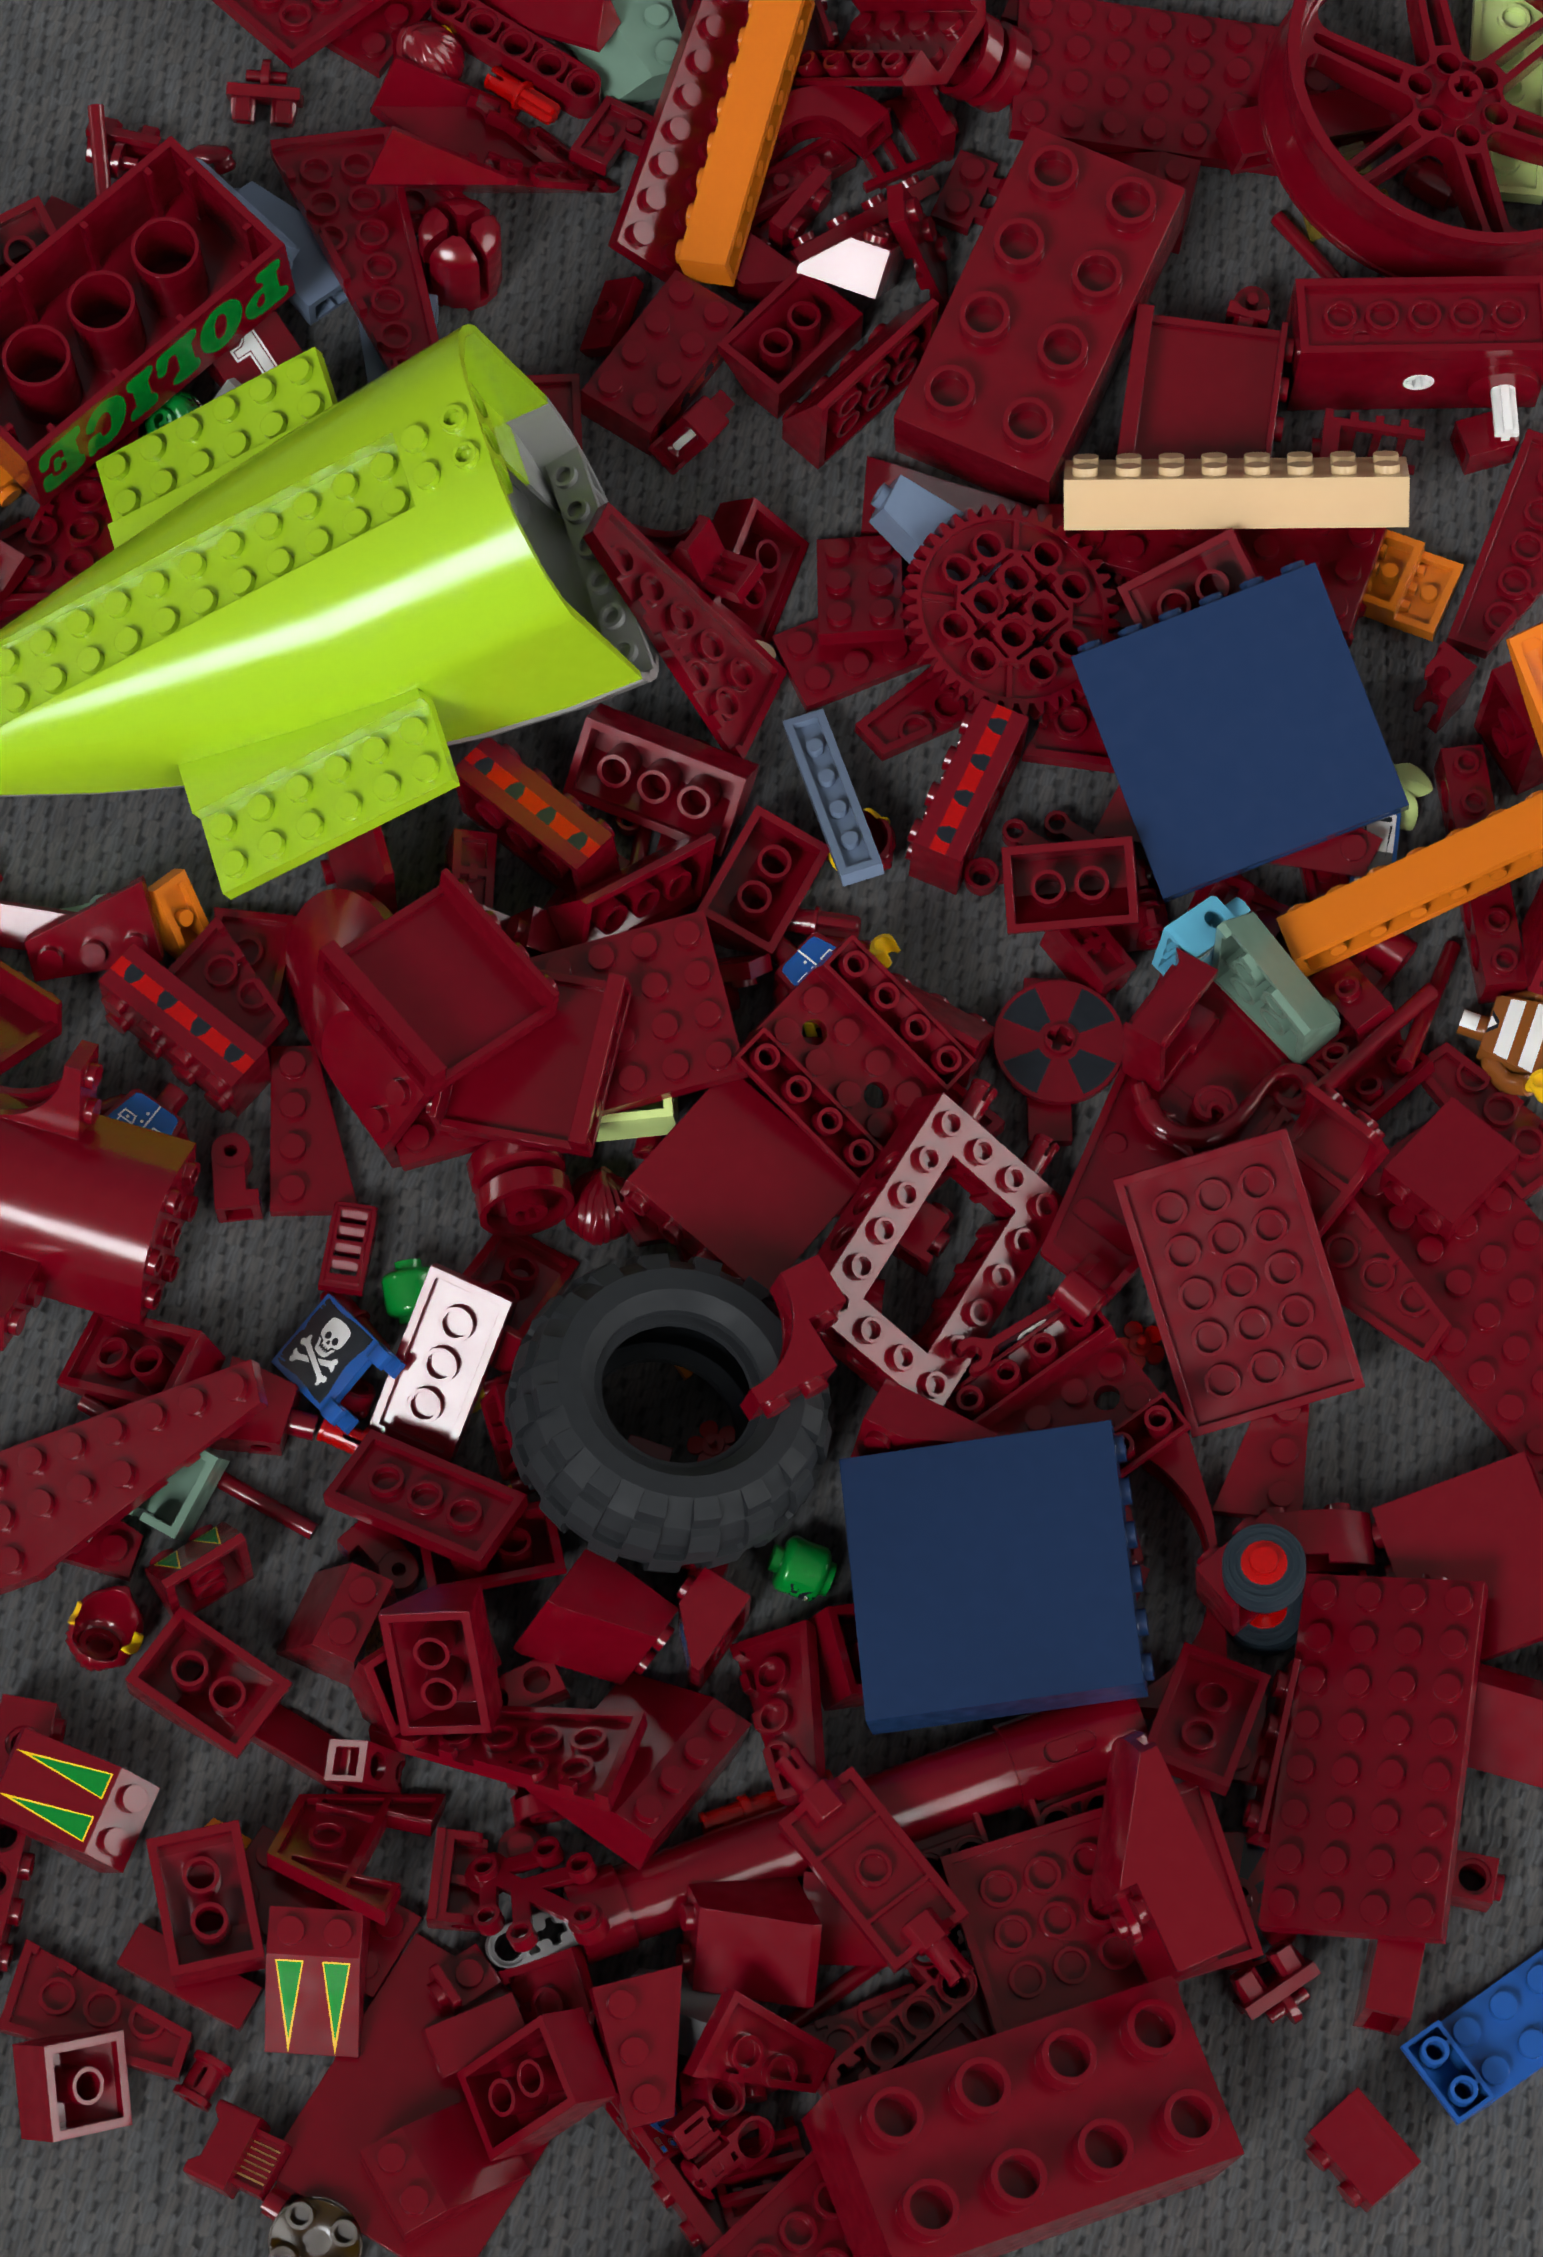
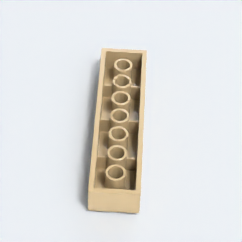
(1236, 491)

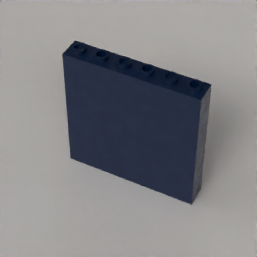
(1239, 730)
(994, 1577)

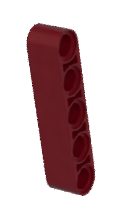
(536, 58)

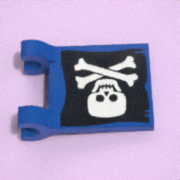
(330, 1357)

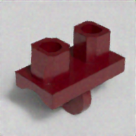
(246, 96)
(125, 146)
(1249, 308)
(1281, 1991)

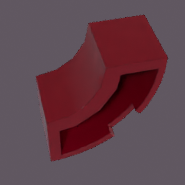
(1331, 1537)

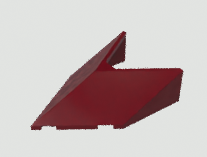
(466, 141)

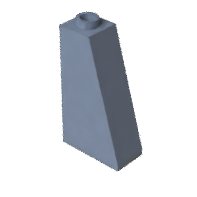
(313, 278)
(909, 514)

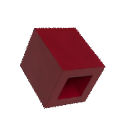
(1476, 445)

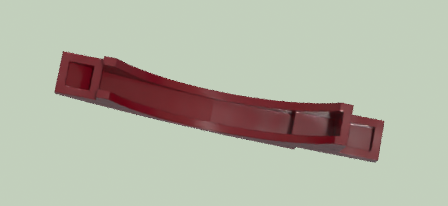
(705, 560)
(1180, 1474)

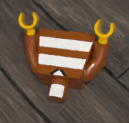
(1510, 1042)

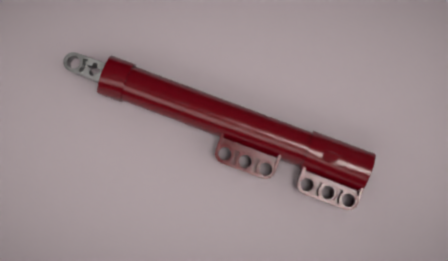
(938, 1799)

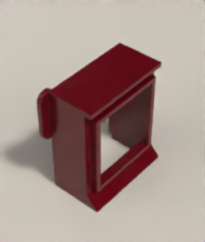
(1169, 1023)

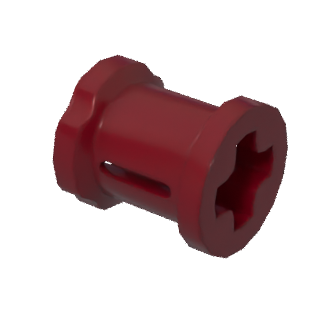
(202, 2080)

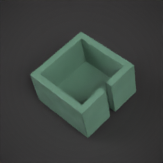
(183, 1499)

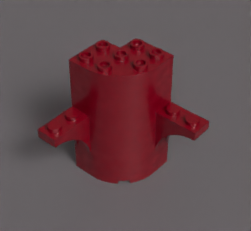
(86, 1201)

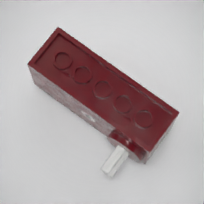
(1417, 344)

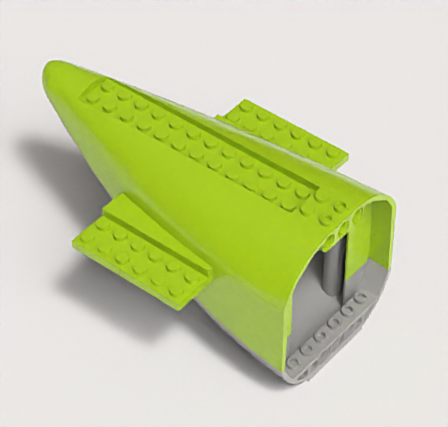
(322, 606)

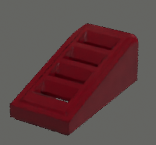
(350, 1222)

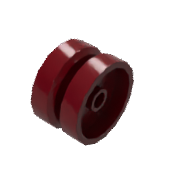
(992, 67)
(519, 1188)

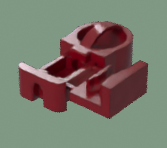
(716, 2157)

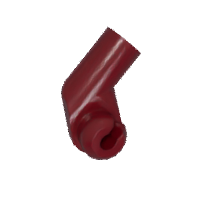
(217, 154)

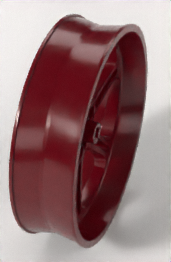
(1452, 108)

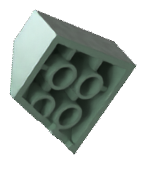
(638, 52)
(1272, 988)

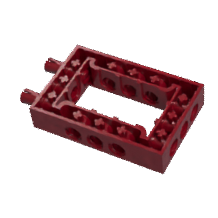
(929, 1142)

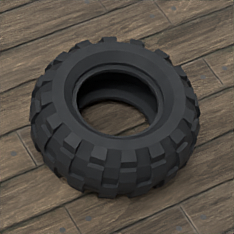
(609, 1488)

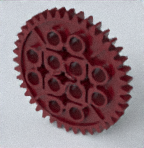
(1012, 542)

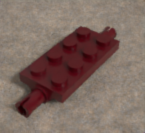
(873, 1869)

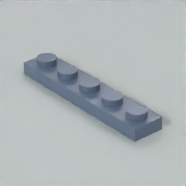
(833, 797)

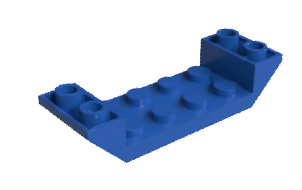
(1484, 2044)

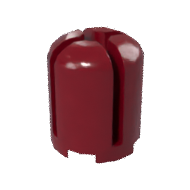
(461, 253)

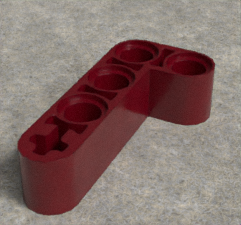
(897, 2028)

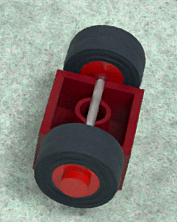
(1255, 1585)

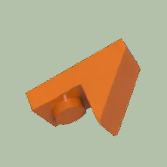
(177, 911)

